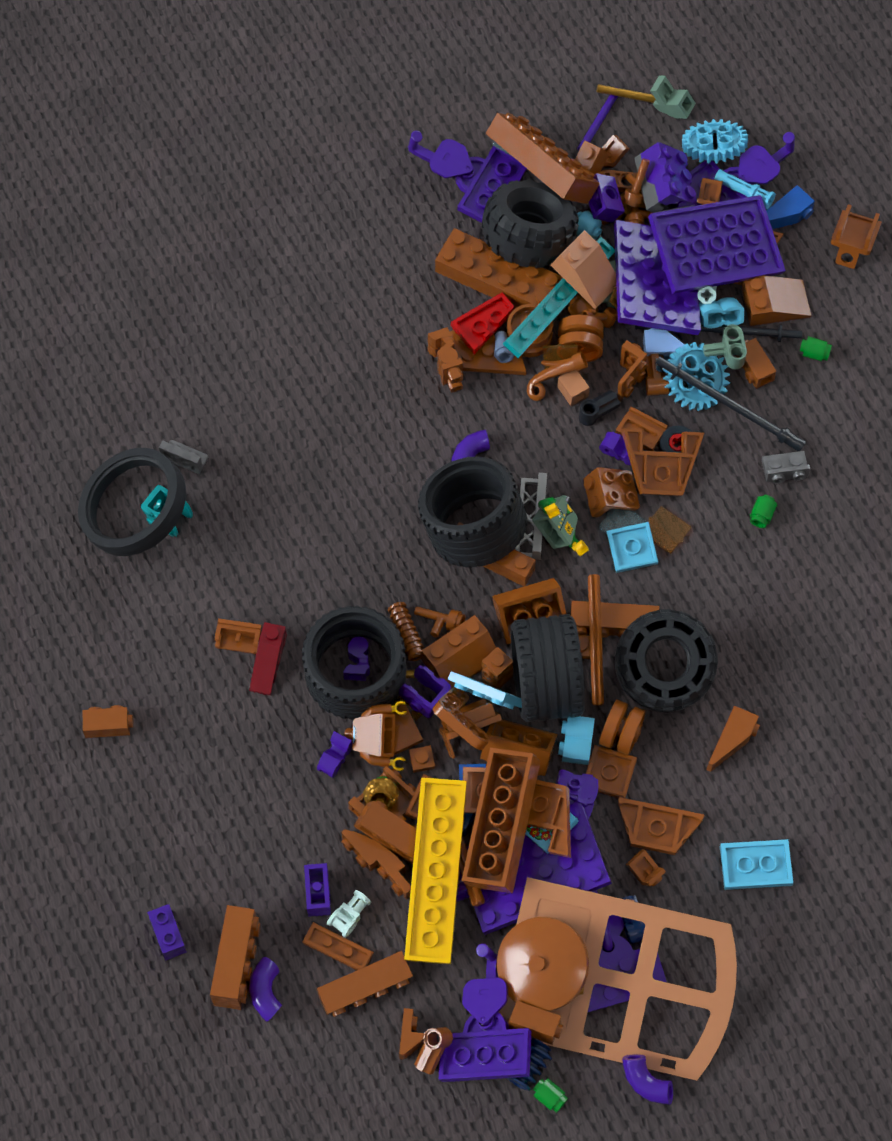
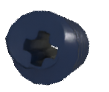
(539, 1052)

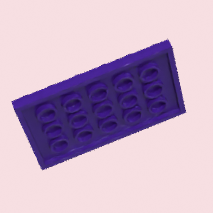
(716, 243)
(643, 286)
(582, 871)

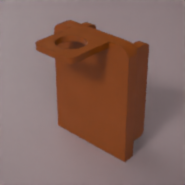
(854, 235)
(478, 712)

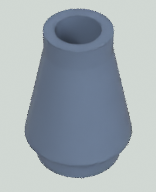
(501, 353)

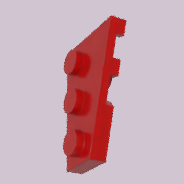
(482, 322)

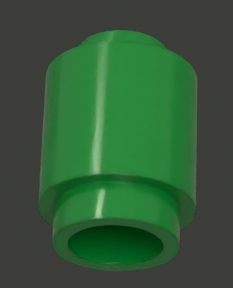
(815, 349)
(763, 511)
(550, 1095)

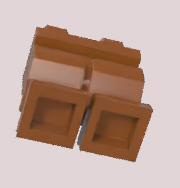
(448, 365)

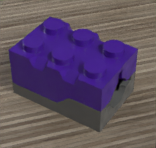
(666, 179)

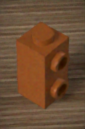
(757, 365)
(497, 668)
(107, 722)
(543, 1024)

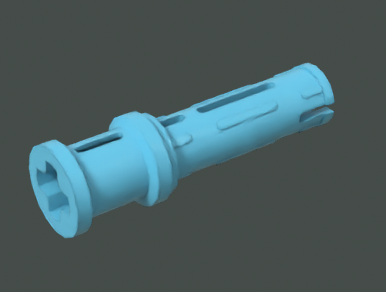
(745, 188)

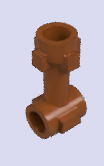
(608, 317)

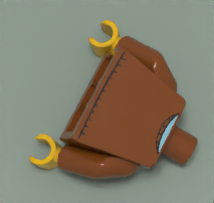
(375, 735)

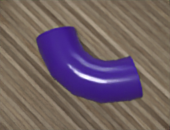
(472, 445)
(261, 988)
(644, 1083)

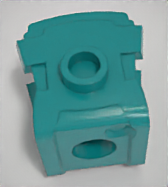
(160, 494)

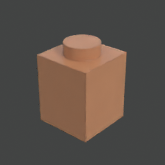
(573, 387)

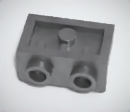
(184, 455)
(785, 467)

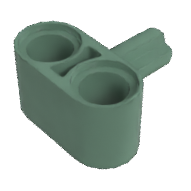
(729, 347)

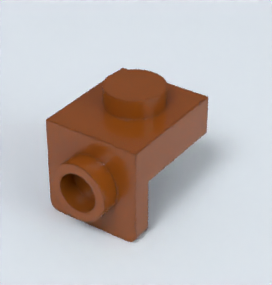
(616, 149)
(710, 191)
(645, 869)

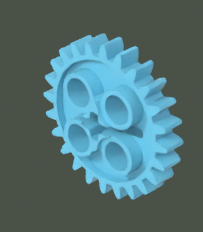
(699, 141)
(697, 359)

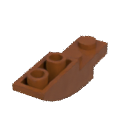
(373, 854)

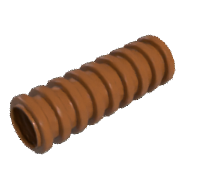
(408, 632)

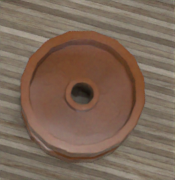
(516, 317)
(585, 332)
(619, 726)

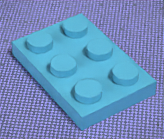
(485, 691)
(756, 864)

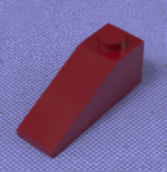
(268, 658)

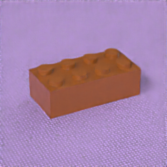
(234, 957)

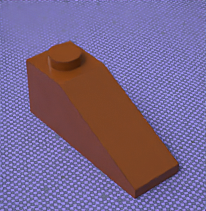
(736, 734)

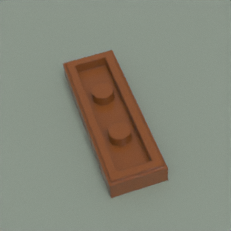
(337, 947)

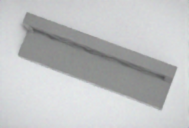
(540, 494)

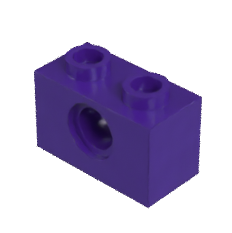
(606, 200)
(317, 889)
(167, 932)

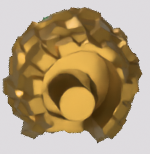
(382, 790)

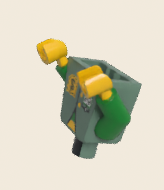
(558, 523)

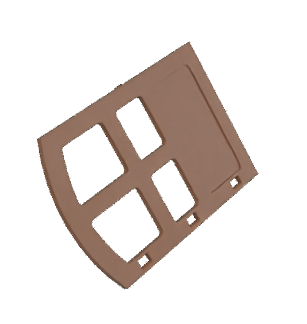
(588, 916)

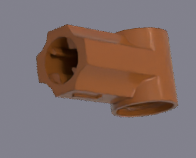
(654, 381)
(432, 1050)

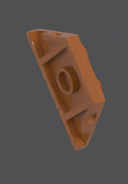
(657, 826)

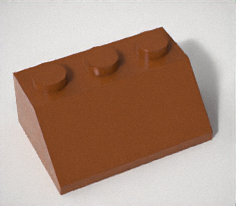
(530, 601)
(459, 651)
(521, 738)

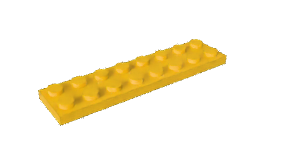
(435, 871)

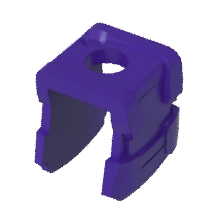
(417, 702)
(582, 789)

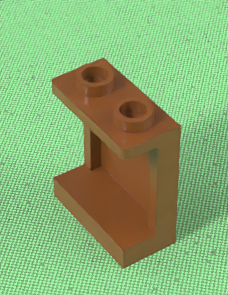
(405, 791)

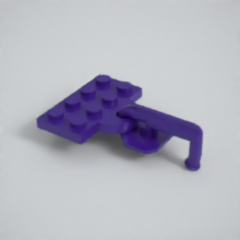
(755, 167)
(473, 175)
(621, 959)
(488, 1049)

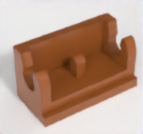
(237, 636)

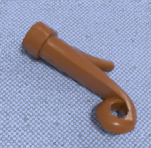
(556, 368)

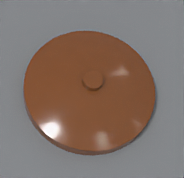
(543, 963)

